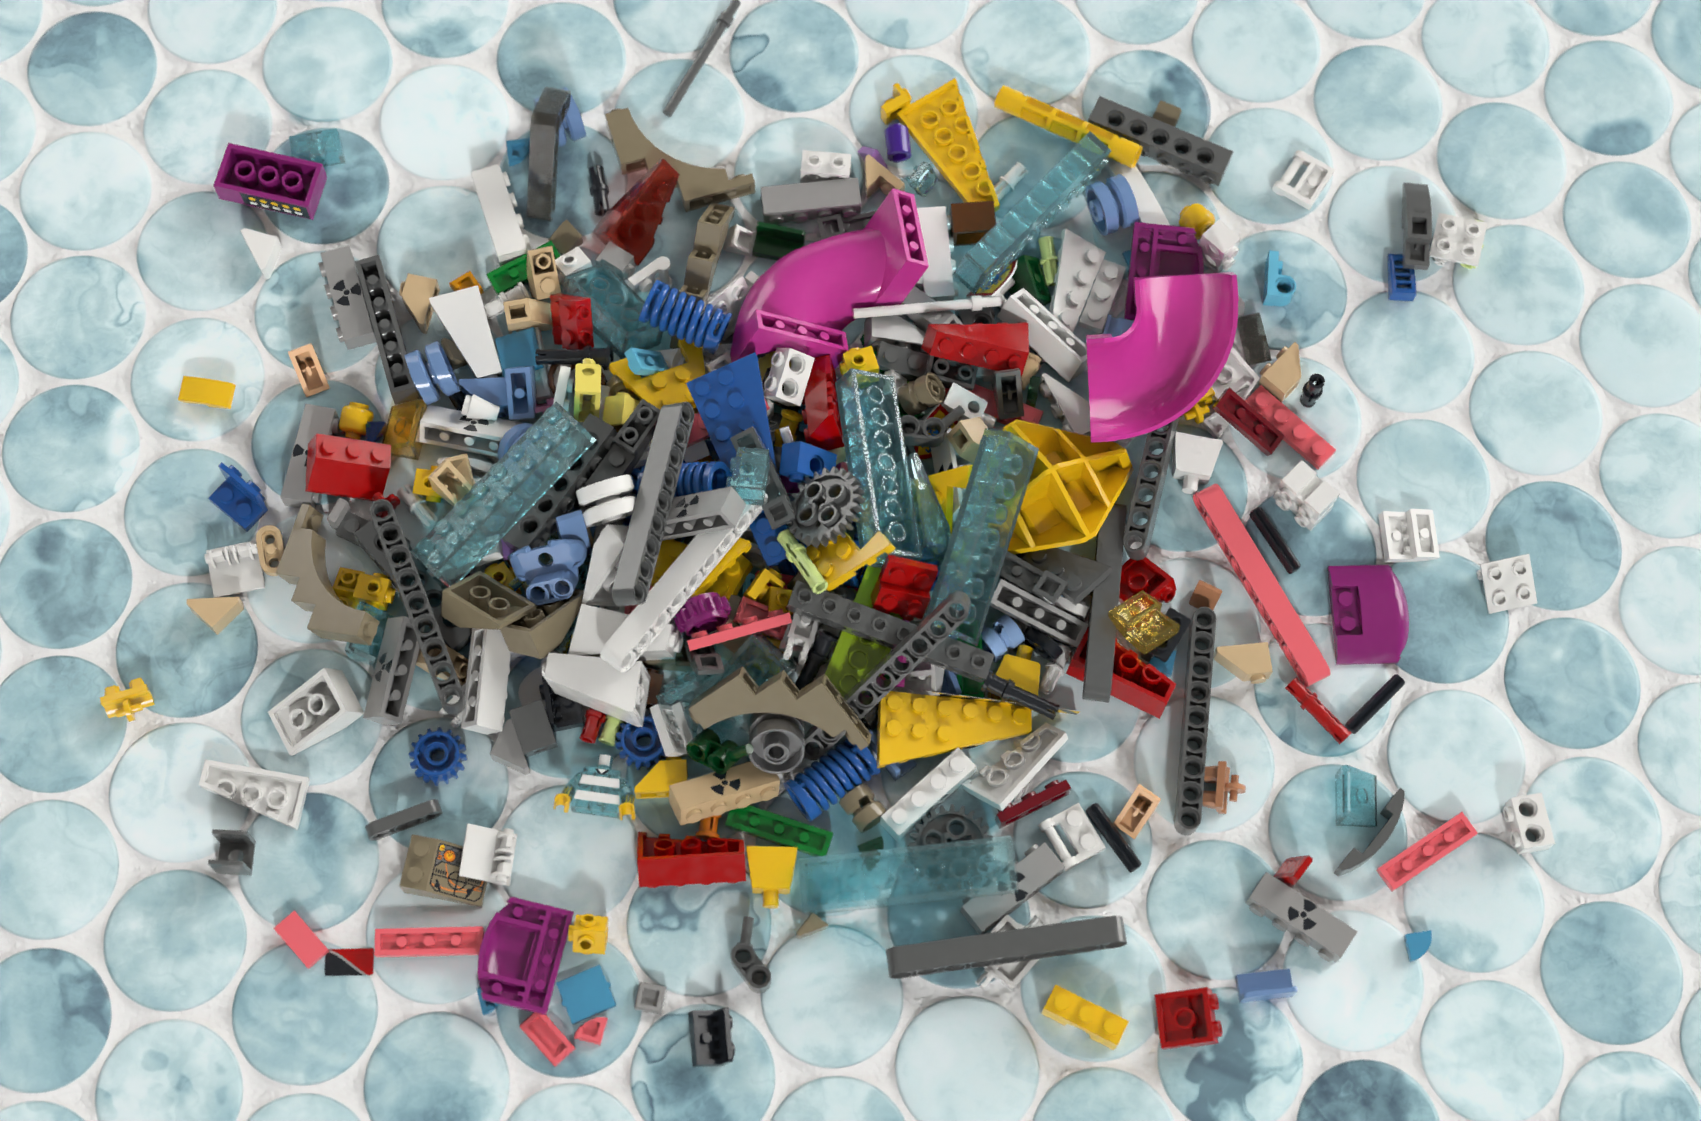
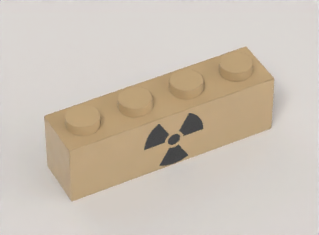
(720, 793)

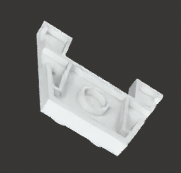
(1240, 379)

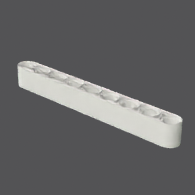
(672, 592)

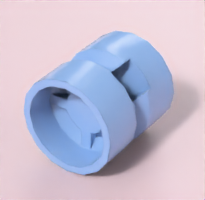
(1002, 636)

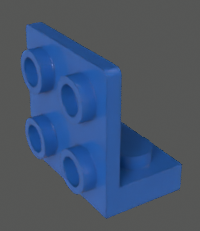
(239, 498)

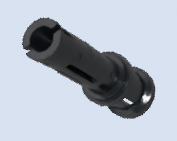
(601, 356)
(816, 657)
(1008, 690)

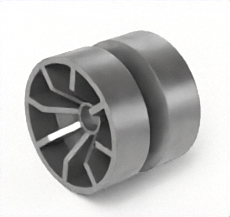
(776, 742)

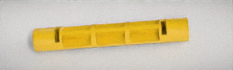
(1065, 124)

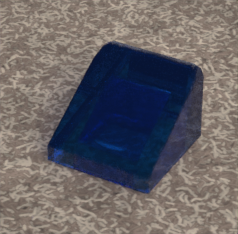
(375, 431)

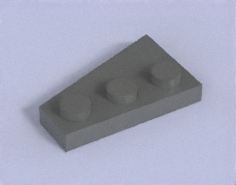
(1080, 572)

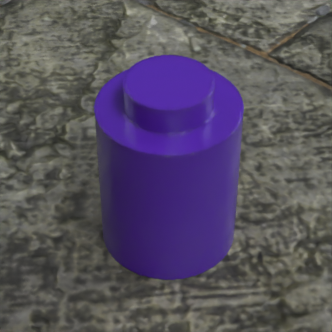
(897, 143)

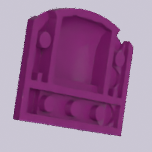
(1161, 252)
(1367, 614)
(523, 954)

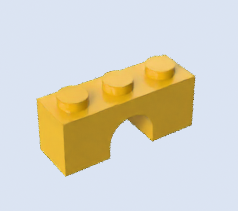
(1076, 1011)

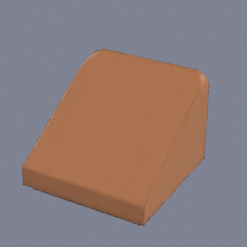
(1205, 595)

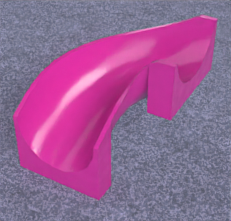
(812, 290)
(1165, 357)

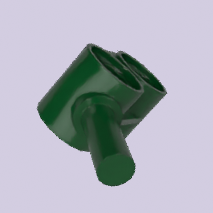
(720, 758)

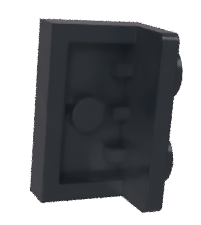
(1165, 650)
(561, 711)
(711, 1037)

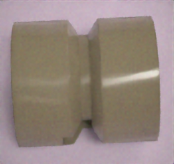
(921, 394)
(871, 810)

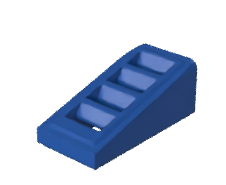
(1394, 292)

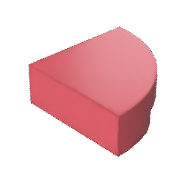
(592, 1030)

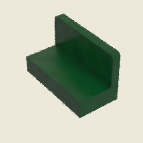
(776, 241)
(1031, 278)

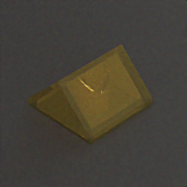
(404, 429)

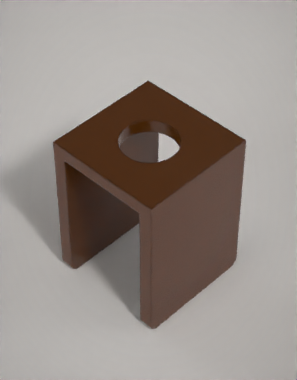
(971, 221)

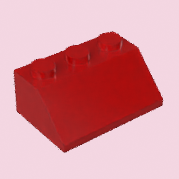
(347, 467)

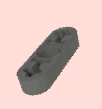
(403, 820)

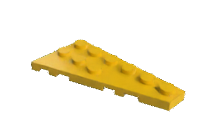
(949, 141)
(933, 725)

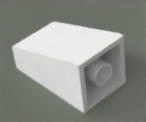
(597, 626)
(600, 685)

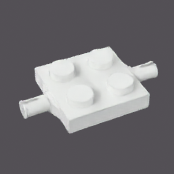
(1010, 973)

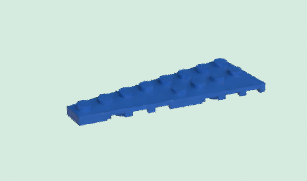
(729, 404)

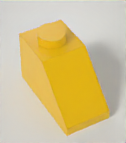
(660, 777)

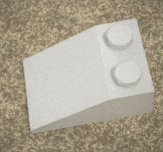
(604, 565)
(316, 710)

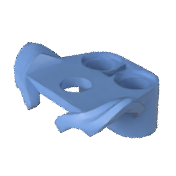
(567, 557)

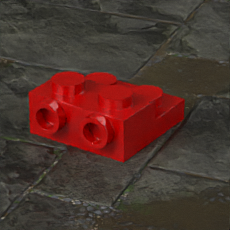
(571, 321)
(1145, 576)
(903, 587)
(1188, 1018)

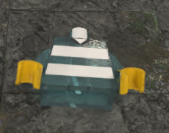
(598, 792)

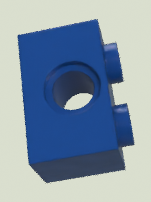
(802, 460)

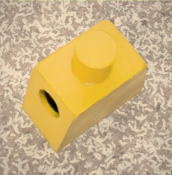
(1021, 670)
(771, 872)

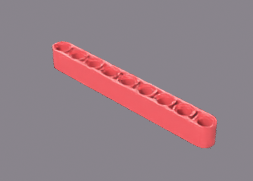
(1261, 585)

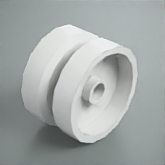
(607, 498)

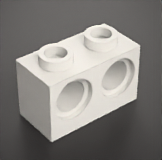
(824, 166)
(1219, 247)
(793, 378)
(1536, 823)

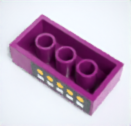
(270, 181)

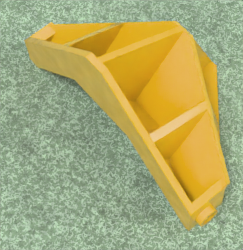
(1068, 487)

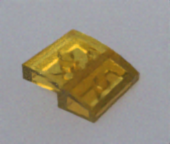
(1143, 622)

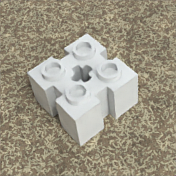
(1305, 495)

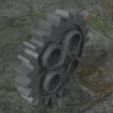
(826, 507)
(939, 825)

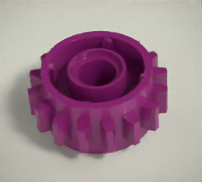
(703, 613)

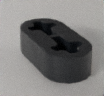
(1042, 644)

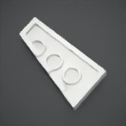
(1074, 278)
(1007, 777)
(263, 791)

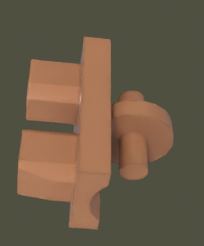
(1218, 798)

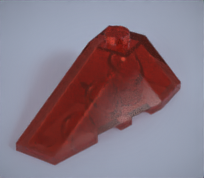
(639, 212)

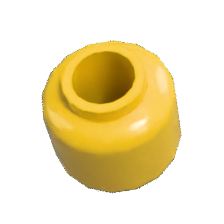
(1196, 217)
(354, 420)

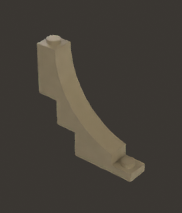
(695, 184)
(703, 259)
(305, 566)
(815, 703)

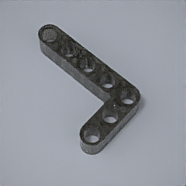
(543, 152)

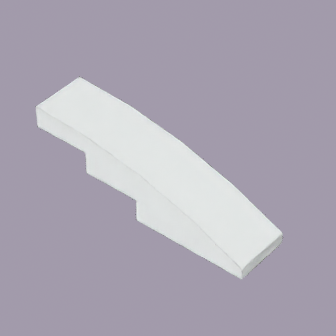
(1147, 204)

